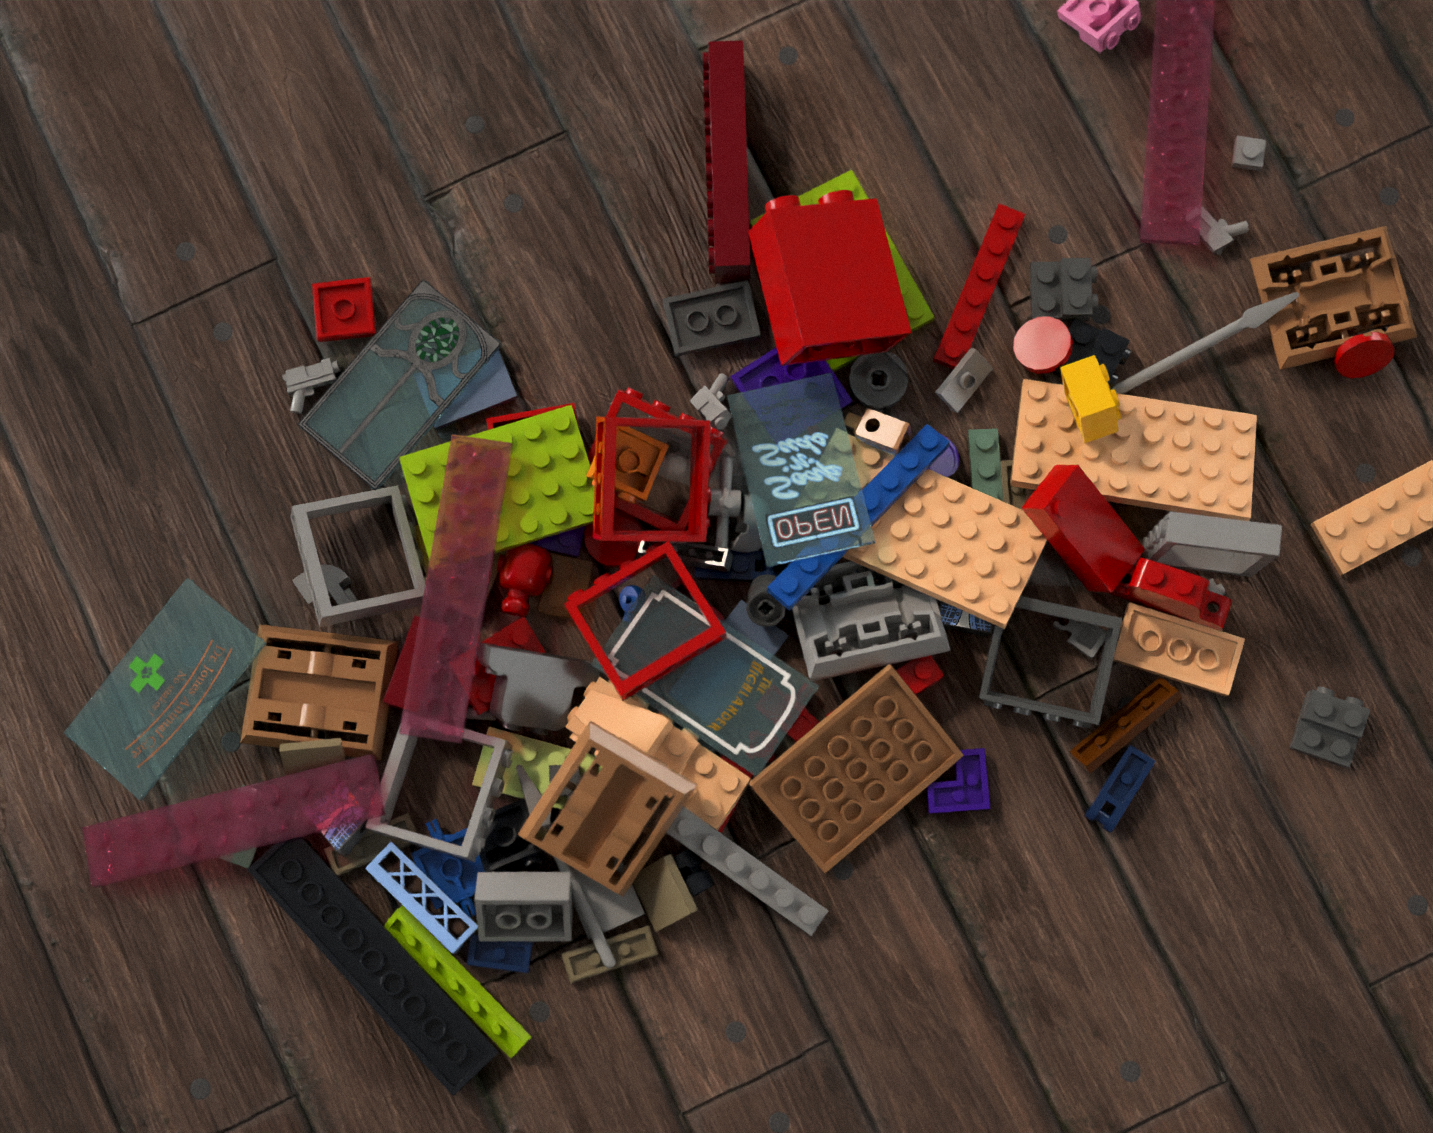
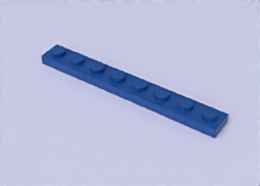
(879, 496)

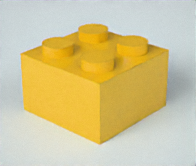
(1090, 398)

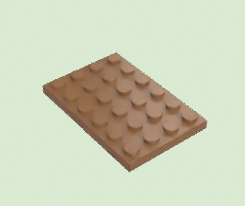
(856, 768)

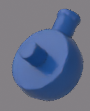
(628, 596)

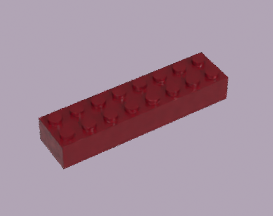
(726, 161)

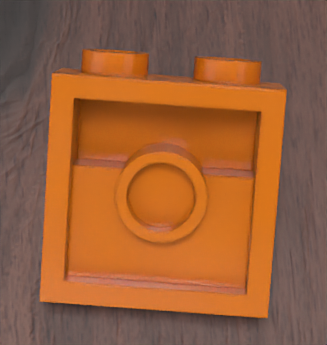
(636, 464)

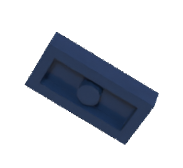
(500, 954)

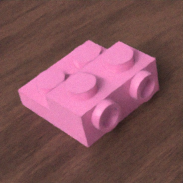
(1101, 20)

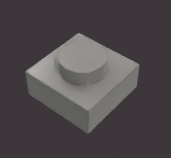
(1248, 153)

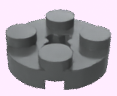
(876, 396)

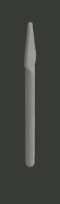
(1251, 318)
(532, 797)

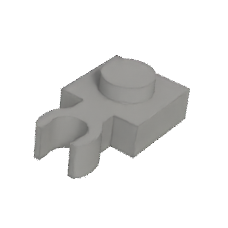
(1084, 636)

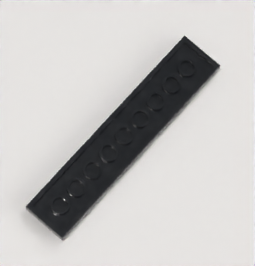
(374, 962)

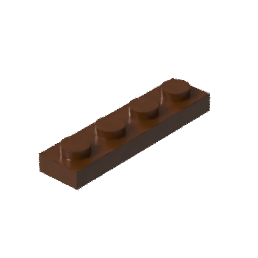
(1125, 724)

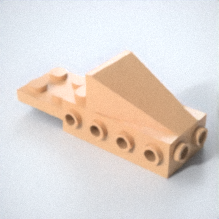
(717, 781)

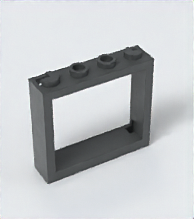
(1051, 711)

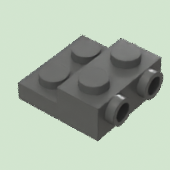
(1063, 289)
(1329, 727)

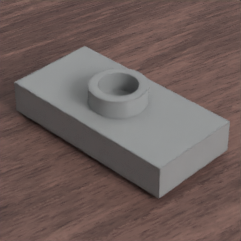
(964, 380)

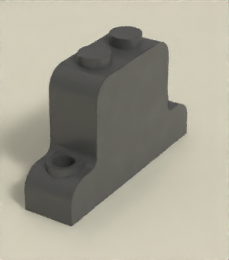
(533, 686)

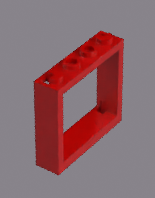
(657, 410)
(604, 480)
(671, 660)

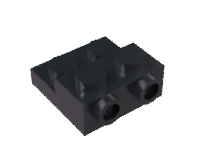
(1105, 345)
(504, 847)

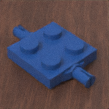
(451, 874)

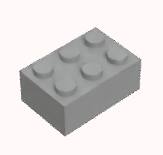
(524, 906)

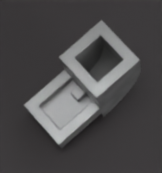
(335, 582)

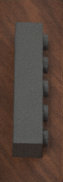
(697, 555)

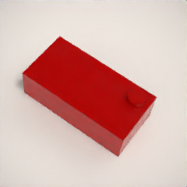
(1083, 528)

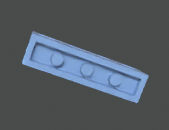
(414, 906)

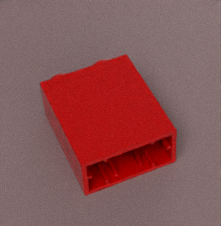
(828, 278)

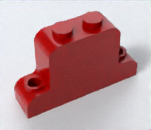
(1174, 593)

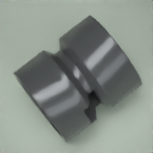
(761, 606)

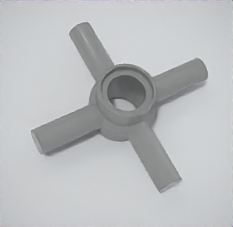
(724, 502)

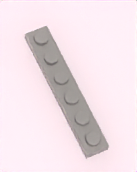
(747, 871)

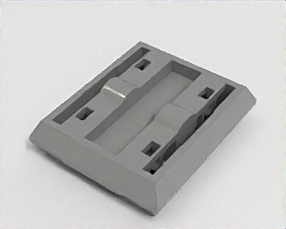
(865, 623)

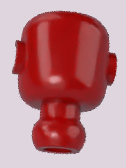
(524, 574)

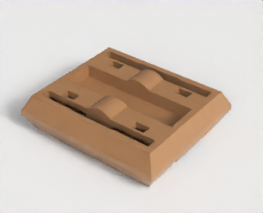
(1333, 296)
(319, 689)
(607, 809)

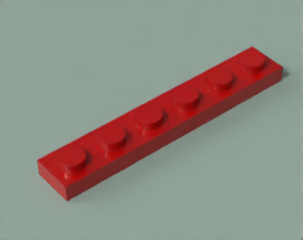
(979, 286)

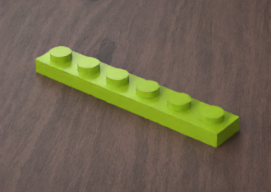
(457, 982)

